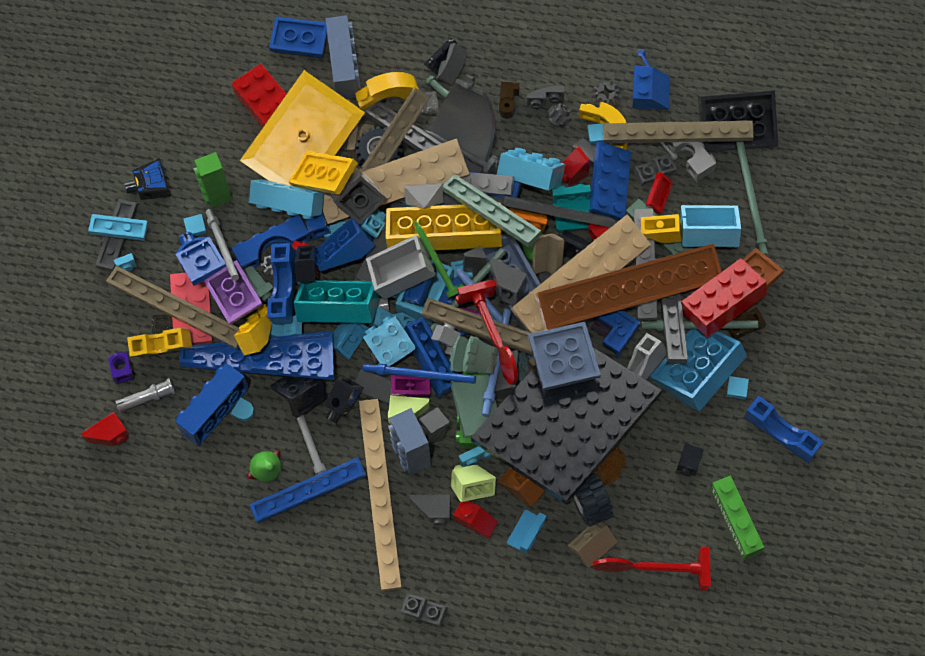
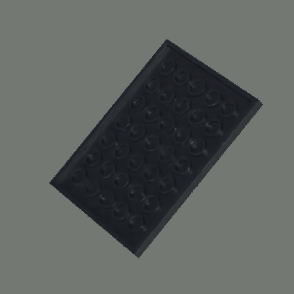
(568, 430)

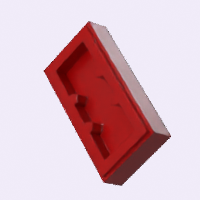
(659, 193)

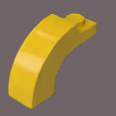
(384, 86)
(603, 114)

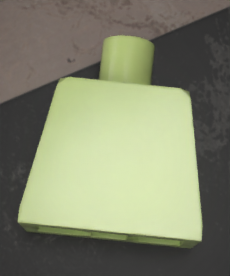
(472, 482)

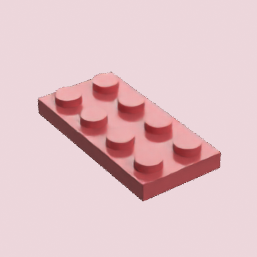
(197, 295)

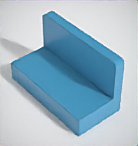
(348, 337)
(526, 531)

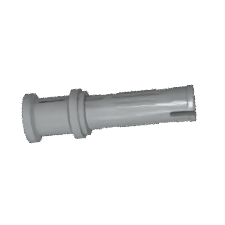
(154, 392)

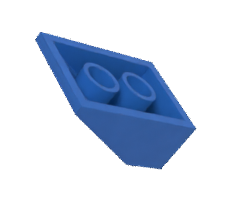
(344, 245)

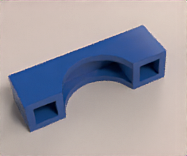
(250, 251)
(281, 302)
(768, 420)

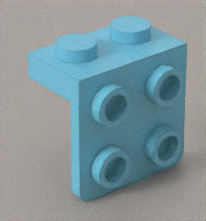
(389, 341)

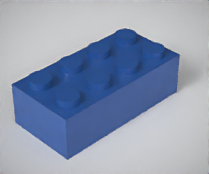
(212, 404)

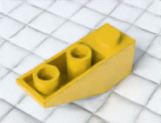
(255, 332)

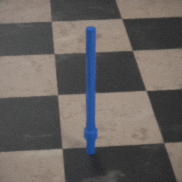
(384, 369)

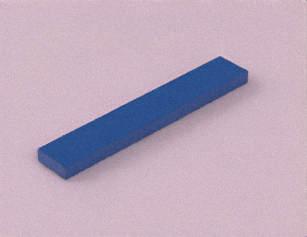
(307, 490)

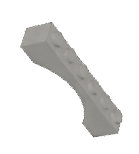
(647, 356)

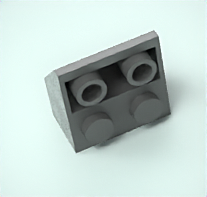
(509, 281)

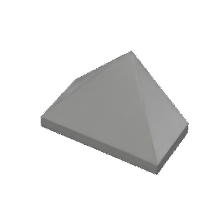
(424, 195)

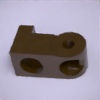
(506, 103)
(752, 315)

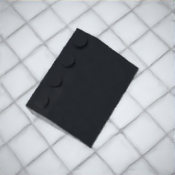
(749, 106)

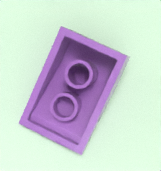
(233, 297)

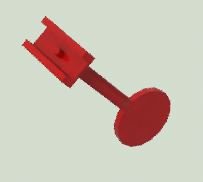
(477, 294)
(701, 568)

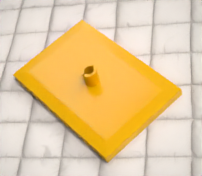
(306, 120)

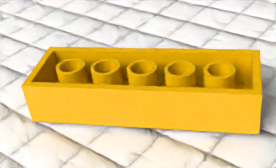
(444, 226)

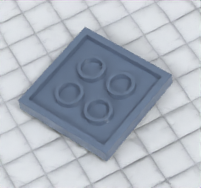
(564, 356)

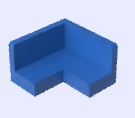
(623, 330)

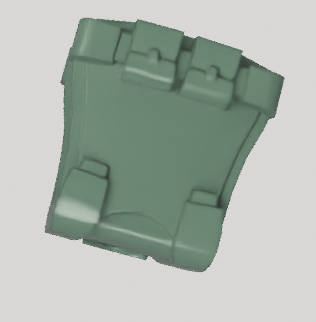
(473, 356)

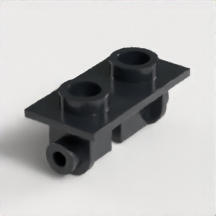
(434, 61)

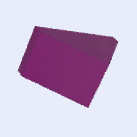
(410, 386)

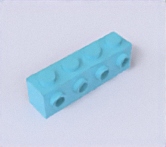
(286, 198)

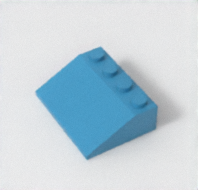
(707, 368)

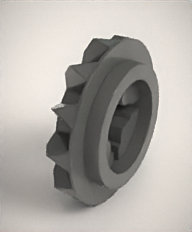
(612, 89)

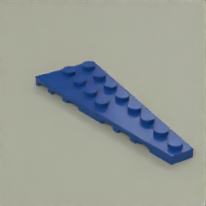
(290, 355)

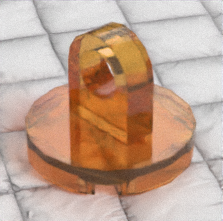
(611, 466)

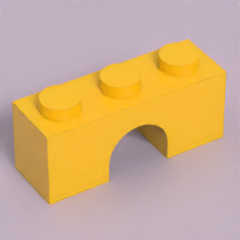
(161, 343)

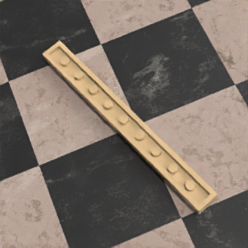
(380, 495)

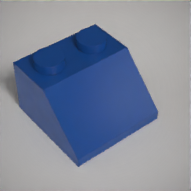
(650, 88)

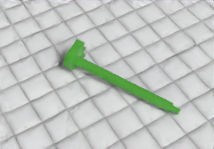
(451, 289)

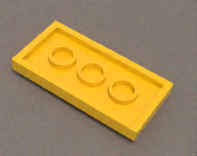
(323, 172)

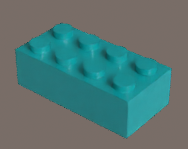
(336, 302)

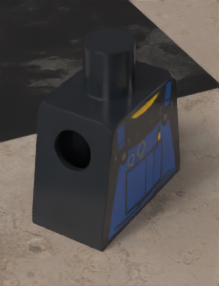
(149, 181)
(347, 393)

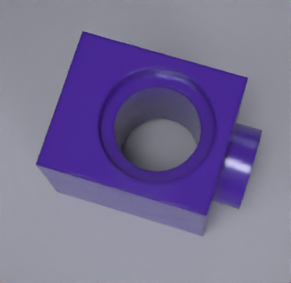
(124, 374)

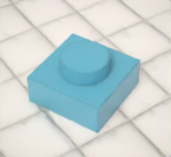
(126, 262)

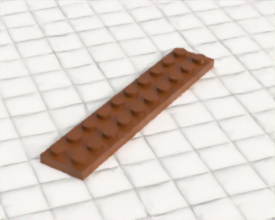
(627, 287)

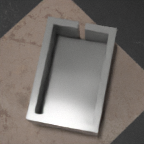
(400, 267)

